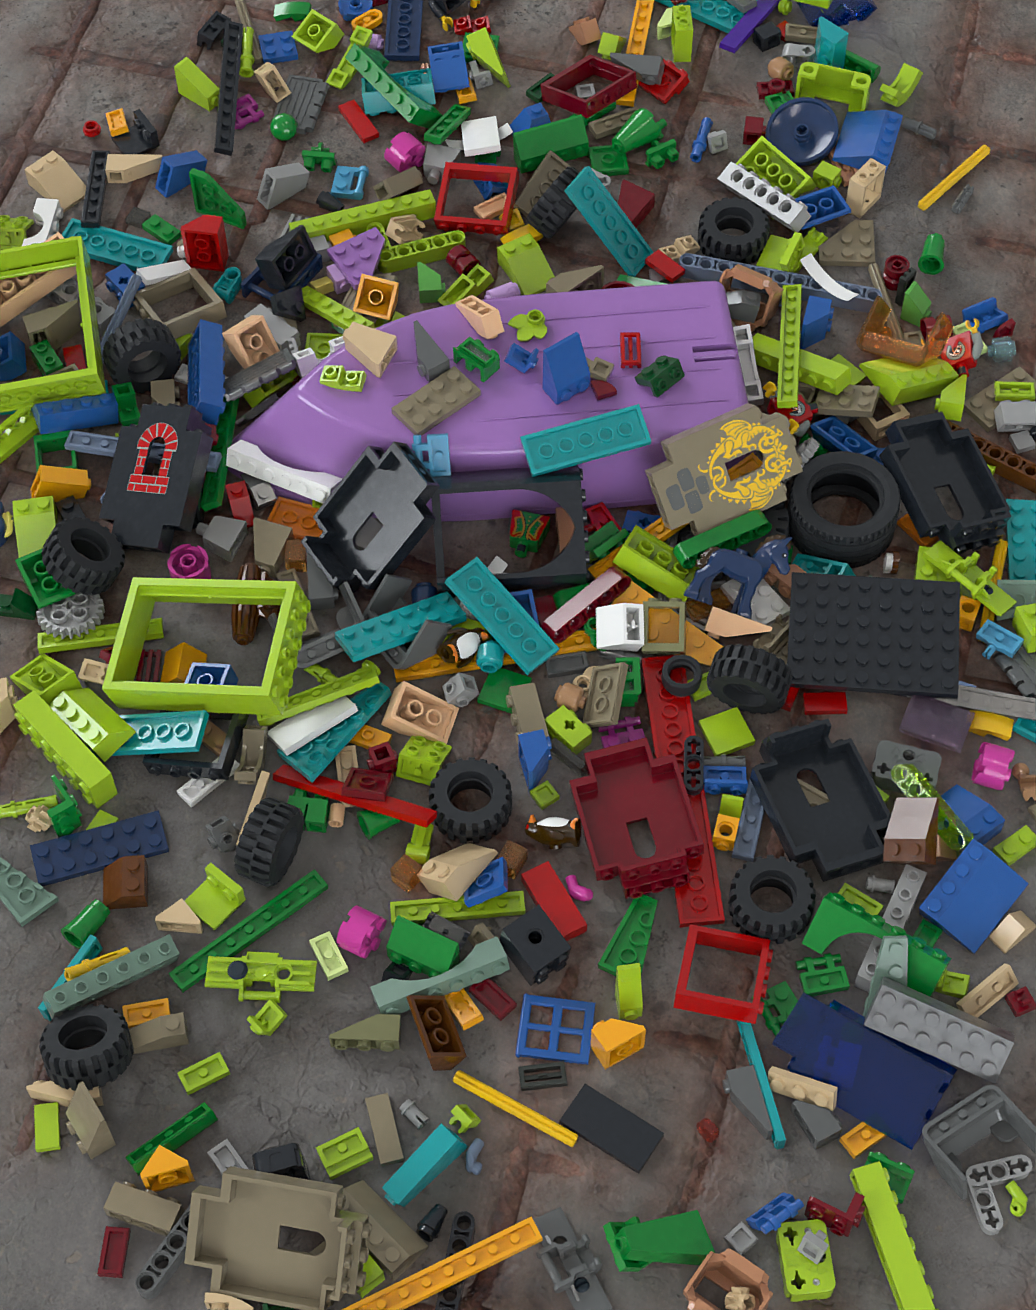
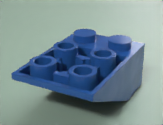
(448, 67)

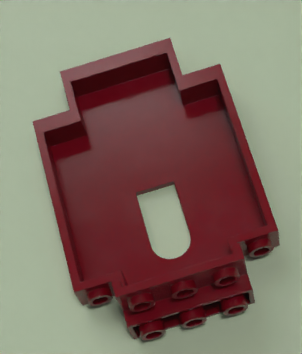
(629, 788)

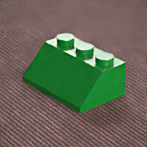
(421, 948)

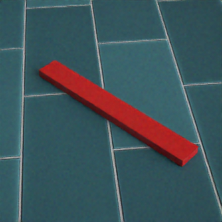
(333, 789)

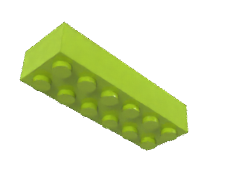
(65, 749)

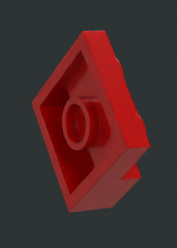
(672, 82)

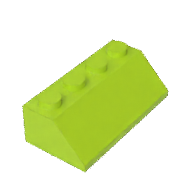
(654, 564)
(92, 721)

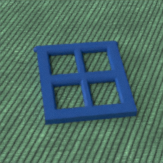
(555, 1029)

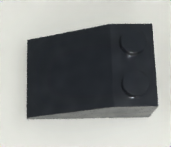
(286, 258)

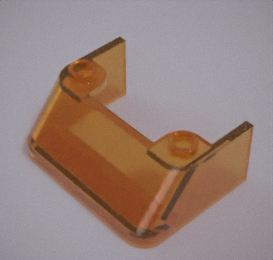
(879, 339)

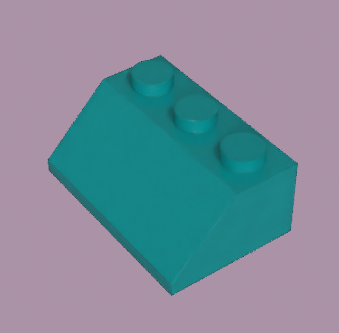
(830, 44)

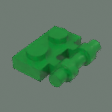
(824, 980)
(783, 1001)

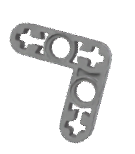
(984, 1187)

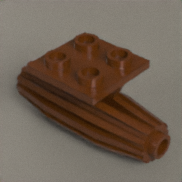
(245, 616)

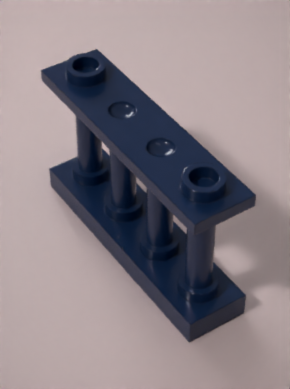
(253, 280)

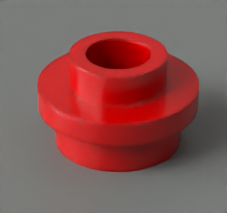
(91, 128)

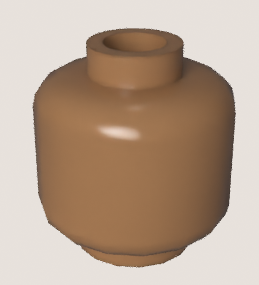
(780, 68)
(570, 696)

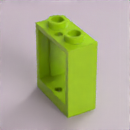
(681, 33)

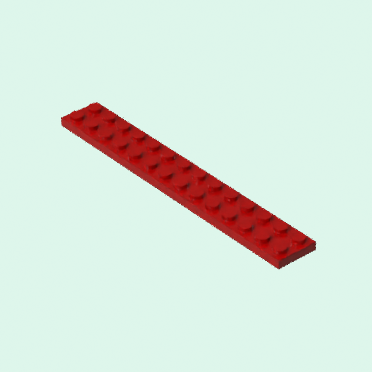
(670, 725)

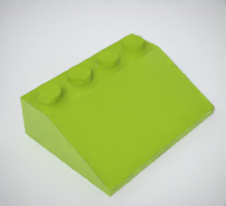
(776, 168)
(908, 383)

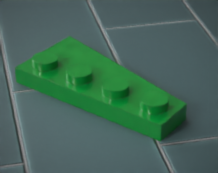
(631, 937)

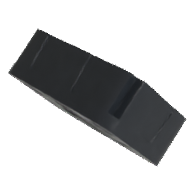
(282, 1160)

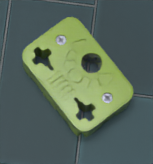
(815, 1280)

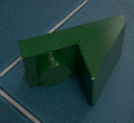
(18, 605)

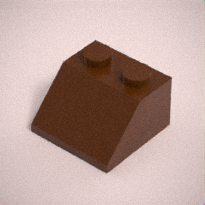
(126, 883)

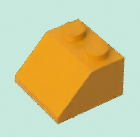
(616, 1040)

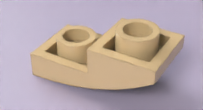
(681, 246)
(221, 1302)

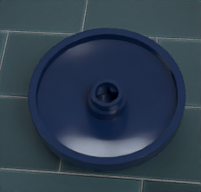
(803, 130)

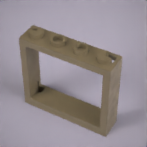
(174, 285)

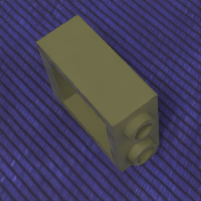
(665, 648)

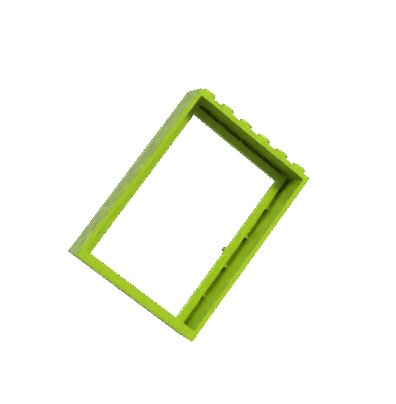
(67, 385)
(261, 700)

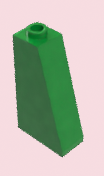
(666, 1240)

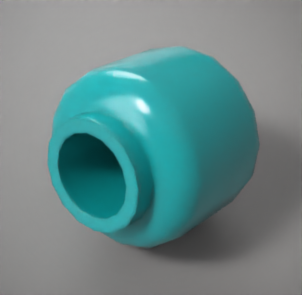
(490, 656)

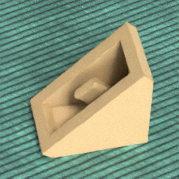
(179, 919)
(1012, 931)

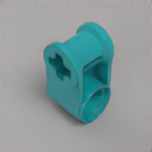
(228, 284)

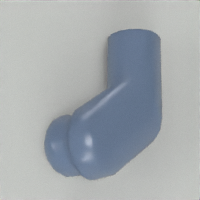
(472, 1165)

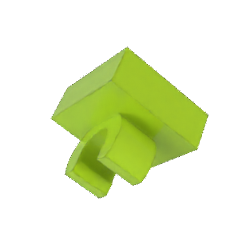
(815, 237)
(465, 1116)

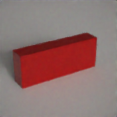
(555, 901)

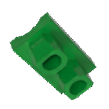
(660, 151)
(321, 156)

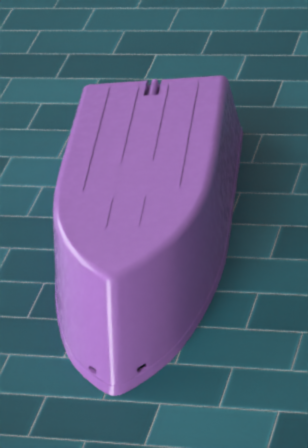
(331, 427)

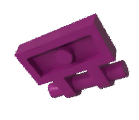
(245, 106)
(623, 737)

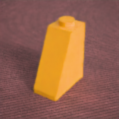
(60, 483)

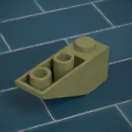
(375, 1032)

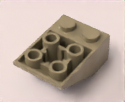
(54, 324)

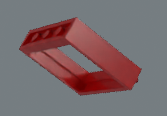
(482, 173)
(718, 1005)

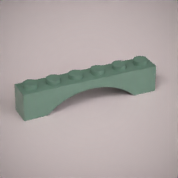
(482, 963)

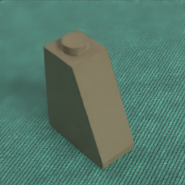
(398, 184)
(270, 544)

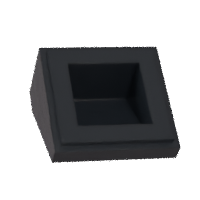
(396, 971)

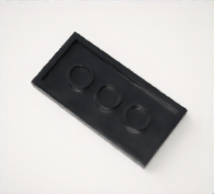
(611, 1128)

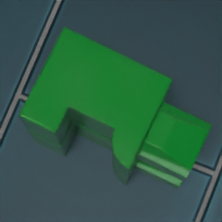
(314, 810)

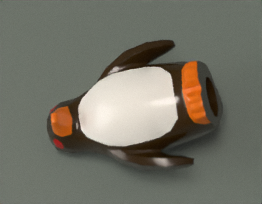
(461, 645)
(554, 831)

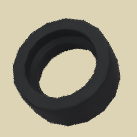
(685, 662)

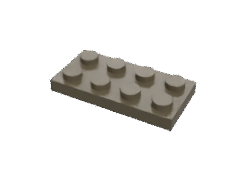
(436, 401)
(982, 404)

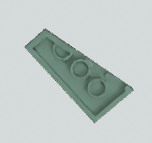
(1020, 590)
(22, 895)
(890, 963)

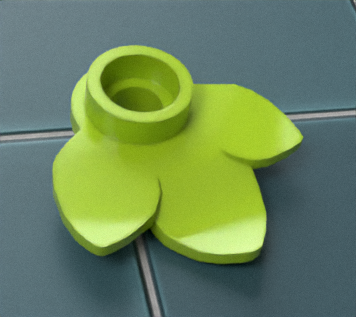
(529, 325)

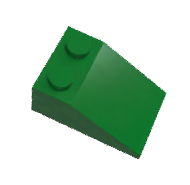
(38, 581)

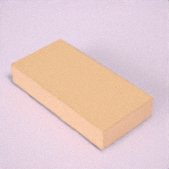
(491, 207)

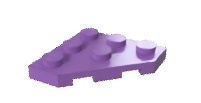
(358, 255)

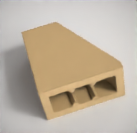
(370, 347)

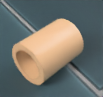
(336, 815)

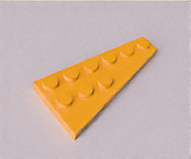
(665, 627)

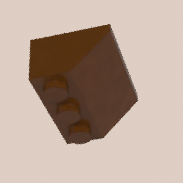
(437, 1031)

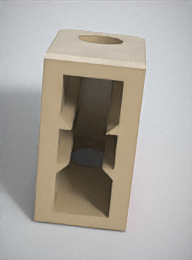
(269, 79)

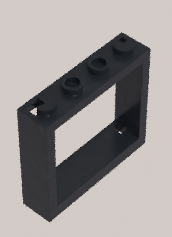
(199, 769)

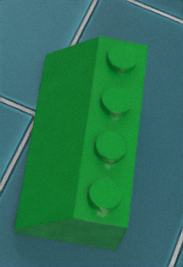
(563, 137)

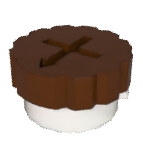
(891, 562)

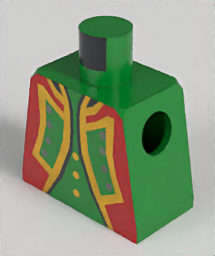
(527, 532)

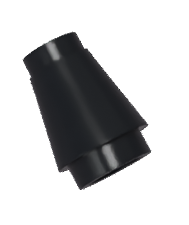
(329, 202)
(431, 1224)

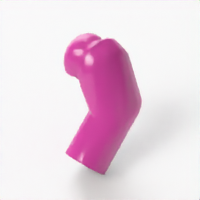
(576, 891)

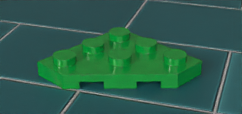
(213, 200)

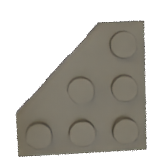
(849, 246)

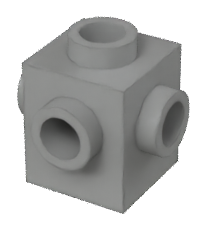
(460, 689)

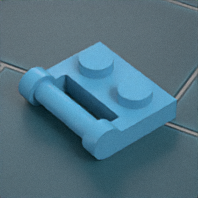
(344, 180)

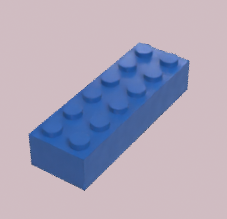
(206, 371)

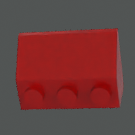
(205, 243)

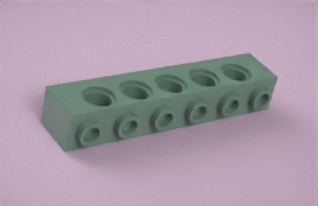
(111, 976)

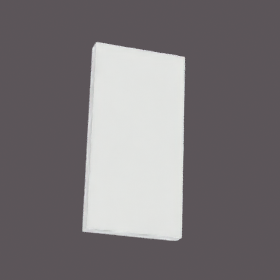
(480, 136)
(308, 725)

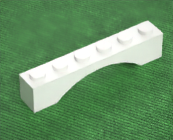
(252, 461)

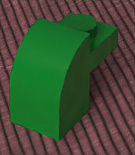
(127, 406)

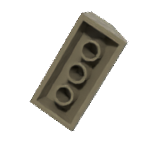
(391, 1240)

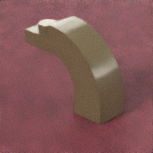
(253, 754)

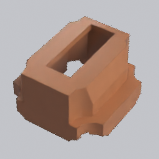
(759, 281)
(728, 1271)

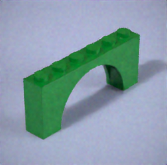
(372, 66)
(839, 917)

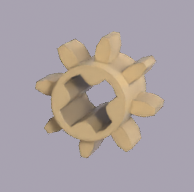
(38, 818)
(739, 1299)

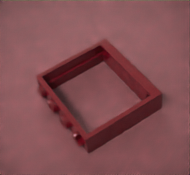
(554, 89)

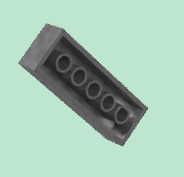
(939, 1029)

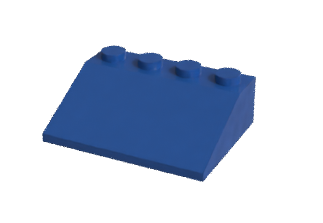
(866, 137)
(973, 896)

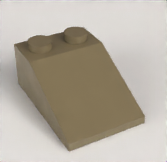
(577, 280)
(88, 1124)

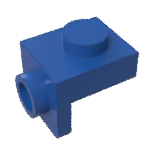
(521, 358)

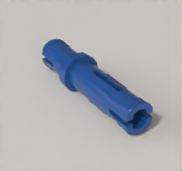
(699, 145)

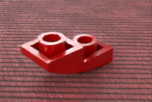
(465, 24)

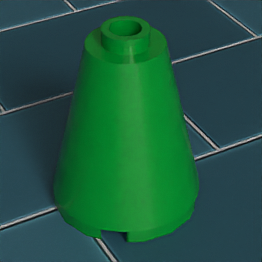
(636, 132)

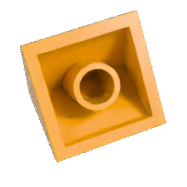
(376, 297)
(178, 662)
(166, 1171)

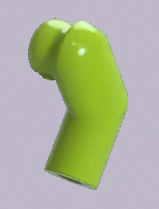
(1019, 1199)

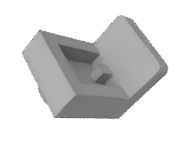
(481, 79)

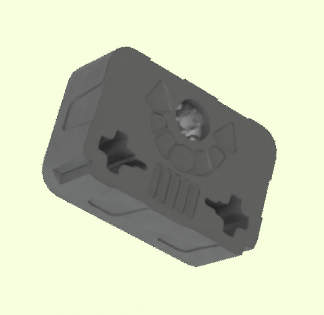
(890, 754)

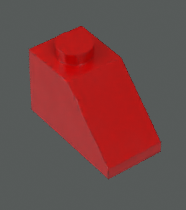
(240, 502)

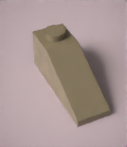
(160, 1033)

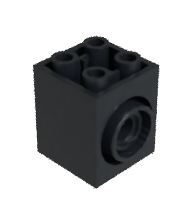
(535, 946)

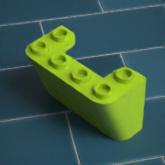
(834, 85)

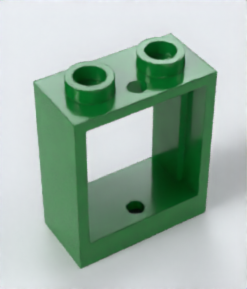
(50, 443)

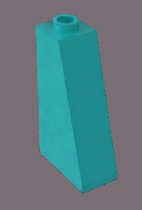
(424, 1165)

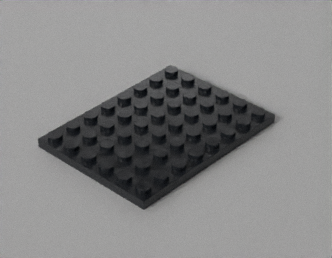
(874, 634)

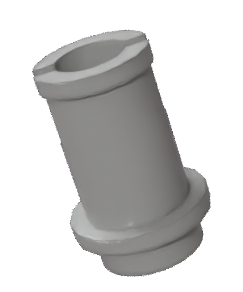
(880, 884)
(413, 1113)

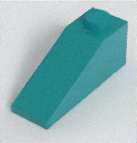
(822, 566)

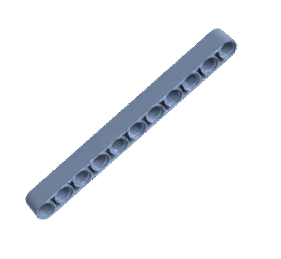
(710, 269)

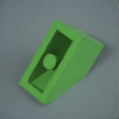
(429, 284)
(915, 305)

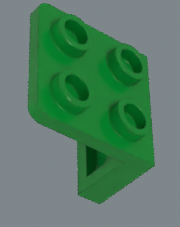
(65, 815)

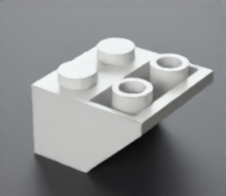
(620, 627)

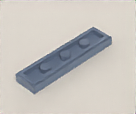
(749, 826)

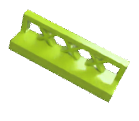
(16, 433)

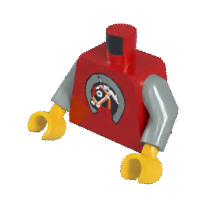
(963, 349)
(799, 417)

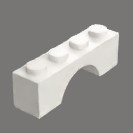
(47, 215)
(748, 364)

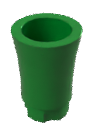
(932, 255)
(374, 823)
(85, 923)

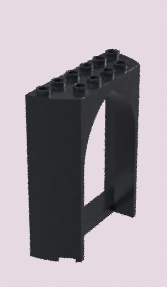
(562, 486)

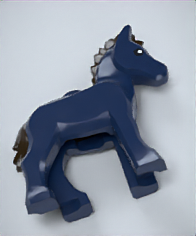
(740, 567)

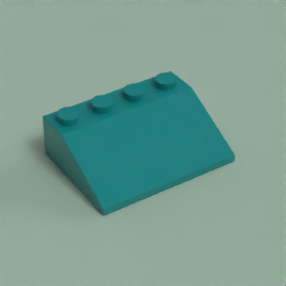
(413, 81)

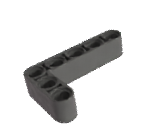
(164, 1253)

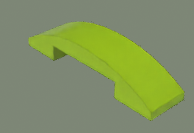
(345, 71)

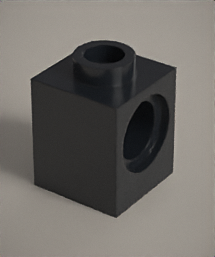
(767, 36)

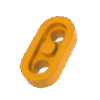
(368, 20)

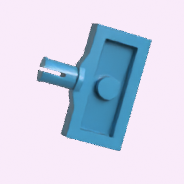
(998, 639)

